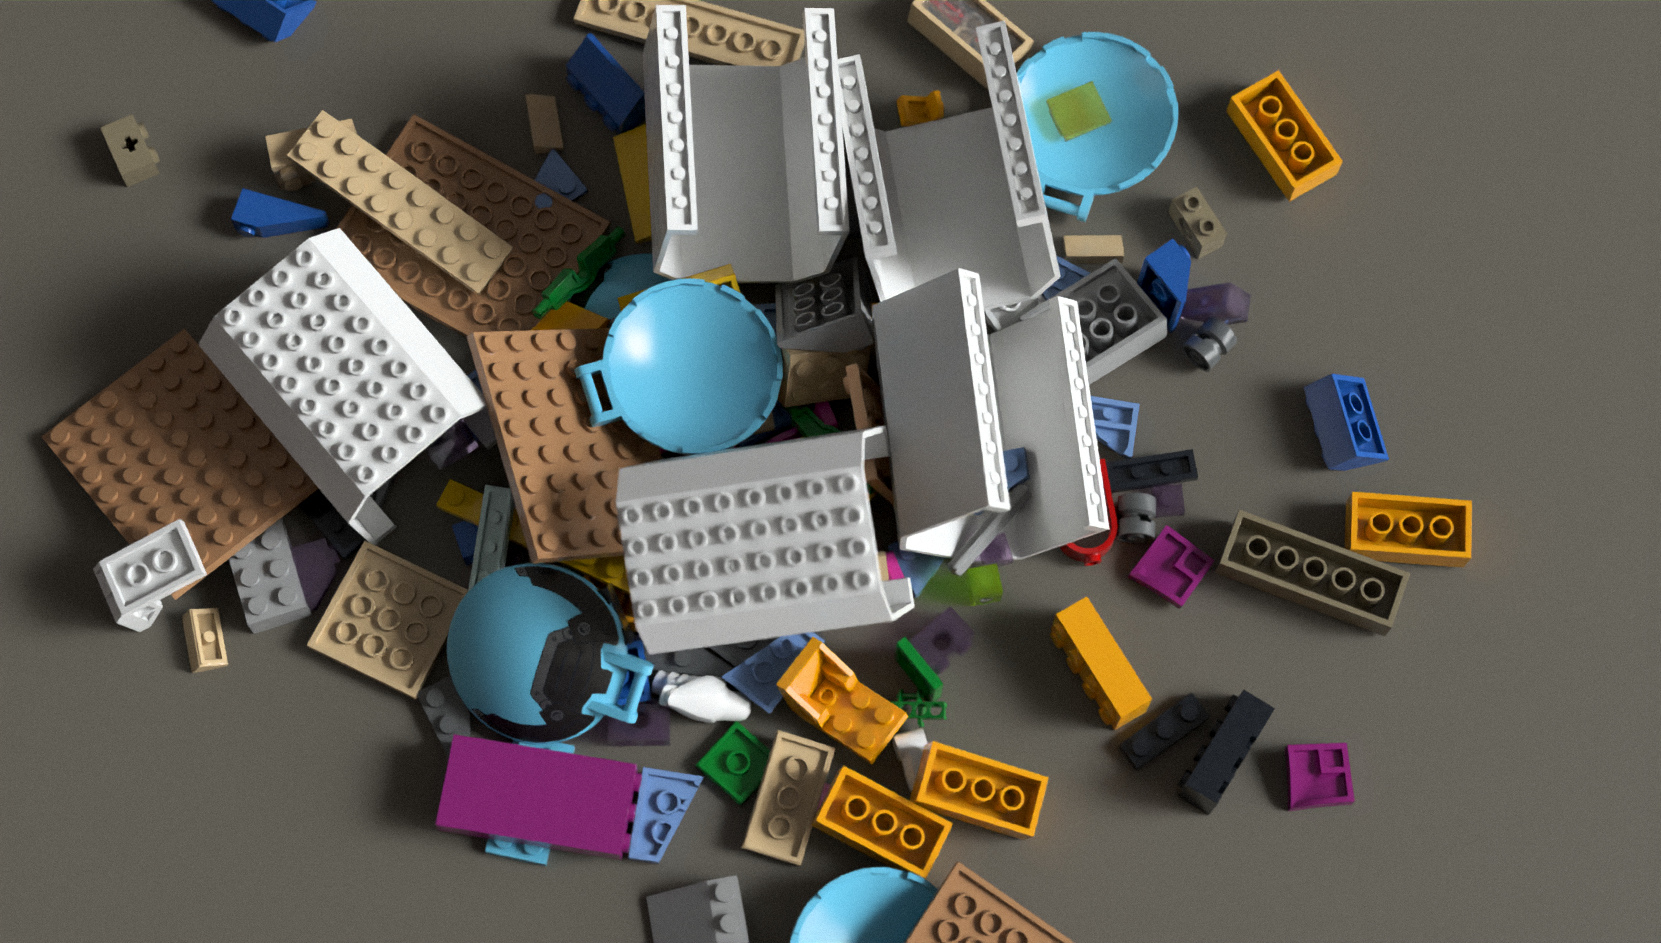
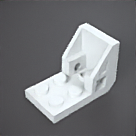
(147, 572)

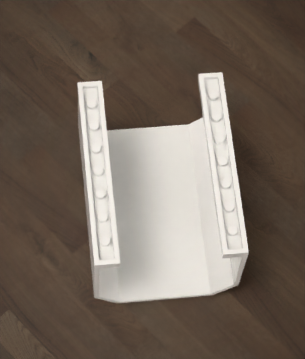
(744, 158)
(952, 189)
(342, 374)
(969, 395)
(755, 542)

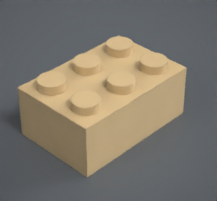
(817, 375)

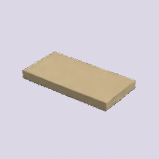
(788, 798)

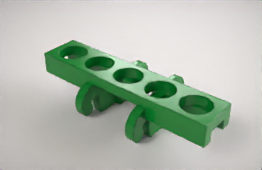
(922, 713)

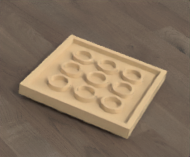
(388, 620)

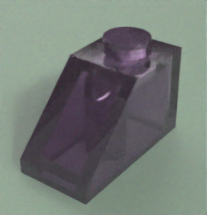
(1220, 301)
(315, 569)

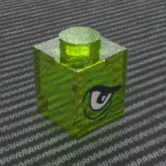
(984, 584)

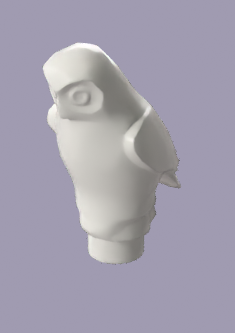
(700, 697)

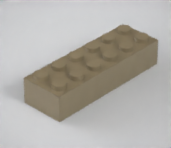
(1312, 573)

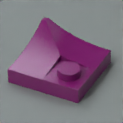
(1171, 567)
(1318, 776)

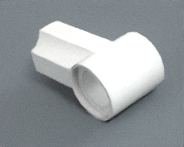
(908, 750)

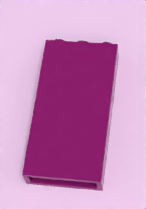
(538, 797)

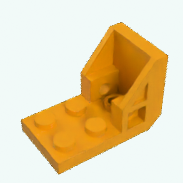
(835, 702)

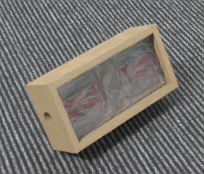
(953, 30)

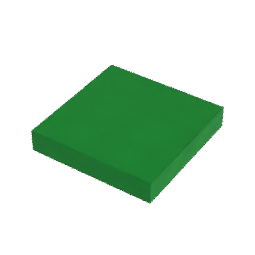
(918, 670)
(736, 763)

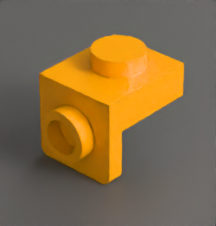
(920, 109)

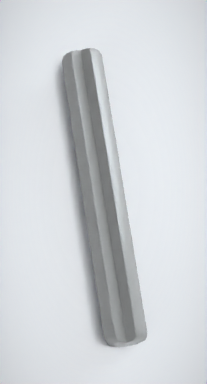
(988, 532)

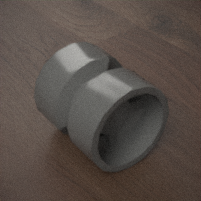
(1212, 340)
(1136, 515)

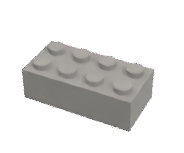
(269, 580)

